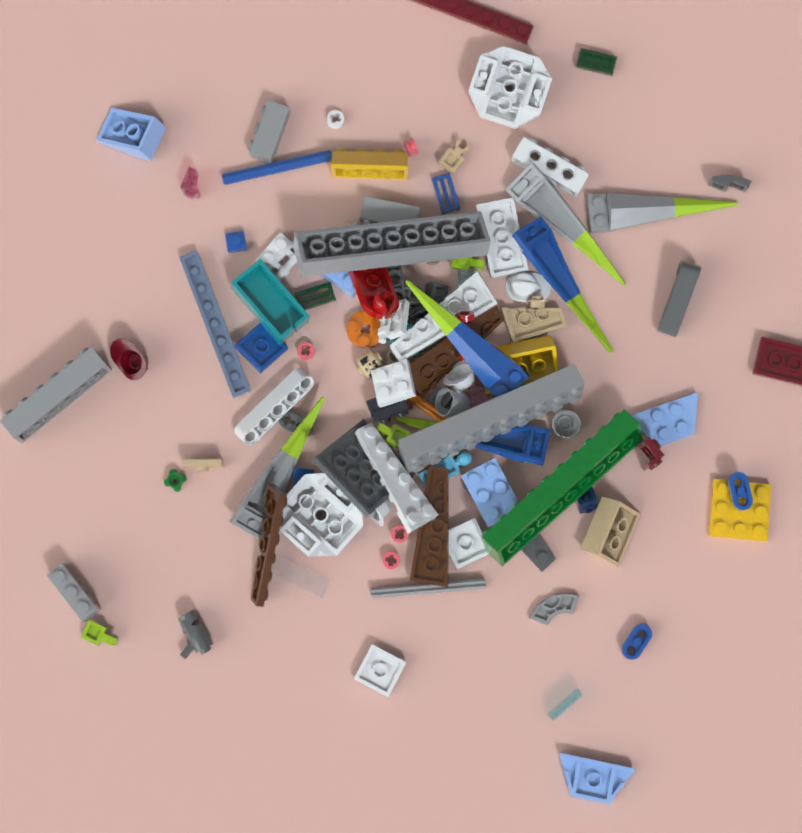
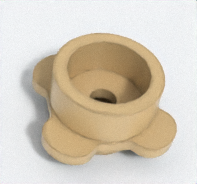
(537, 302)

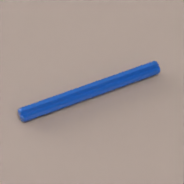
(277, 167)

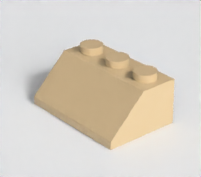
(610, 531)

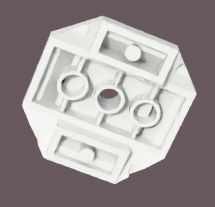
(515, 69)
(314, 536)

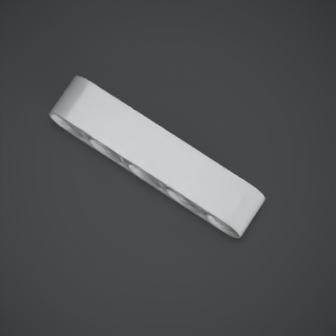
(274, 406)

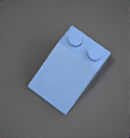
(132, 133)

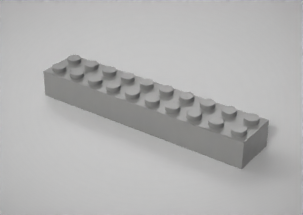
(391, 243)
(491, 419)

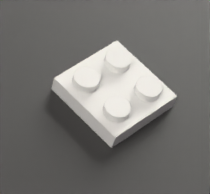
(393, 383)
(466, 543)
(380, 670)

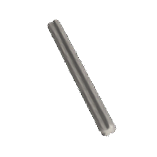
(423, 588)

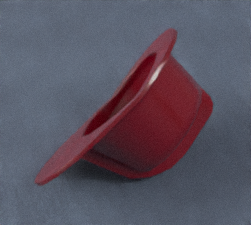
(129, 358)

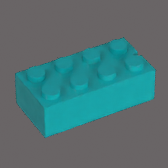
(270, 301)

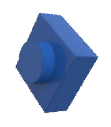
(236, 241)

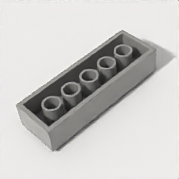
(55, 395)

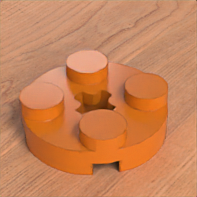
(354, 329)

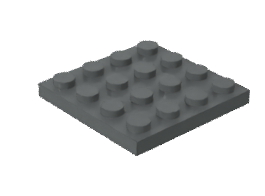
(352, 472)

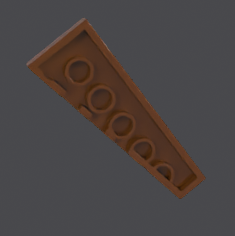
(442, 356)
(275, 503)
(432, 542)

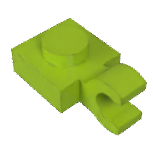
(466, 263)
(393, 434)
(96, 634)

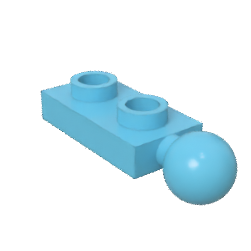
(463, 458)

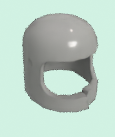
(460, 403)

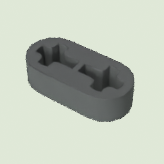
(295, 418)

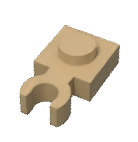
(452, 158)

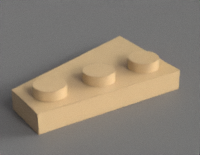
(531, 323)

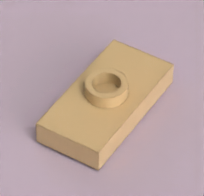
(203, 464)

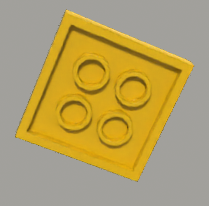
(737, 524)

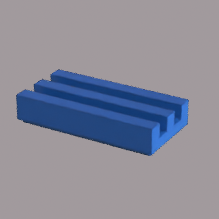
(450, 208)

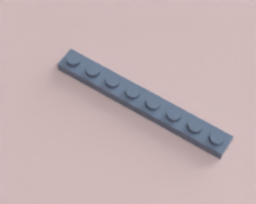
(215, 324)

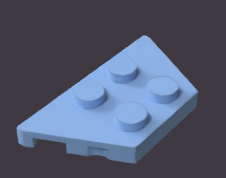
(670, 420)
(594, 778)

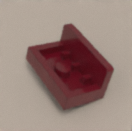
(652, 450)

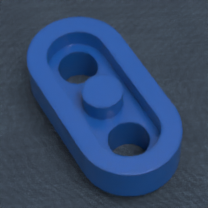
(741, 491)
(636, 642)

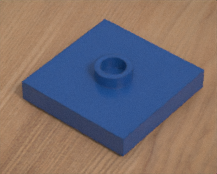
(260, 348)

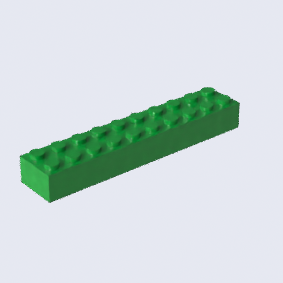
(562, 487)

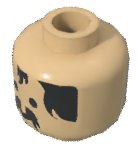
(369, 361)

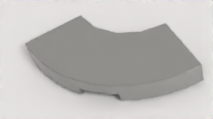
(553, 606)

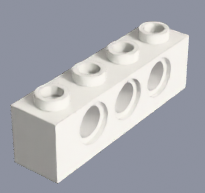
(571, 186)

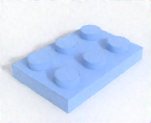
(490, 491)

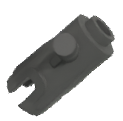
(197, 635)

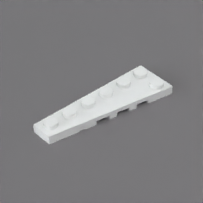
(470, 296)
(411, 503)

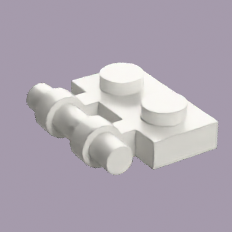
(276, 252)
(396, 325)

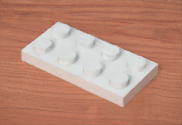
(504, 253)

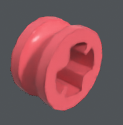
(410, 147)
(311, 350)
(393, 533)
(396, 557)

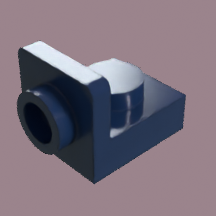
(587, 502)

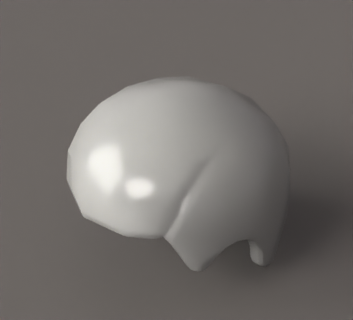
(566, 424)

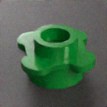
(170, 480)

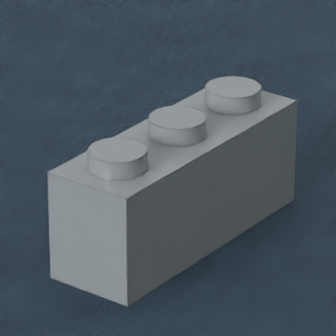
(269, 132)
(380, 210)
(73, 592)

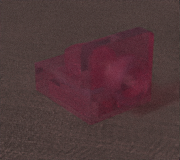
(189, 181)
(476, 395)

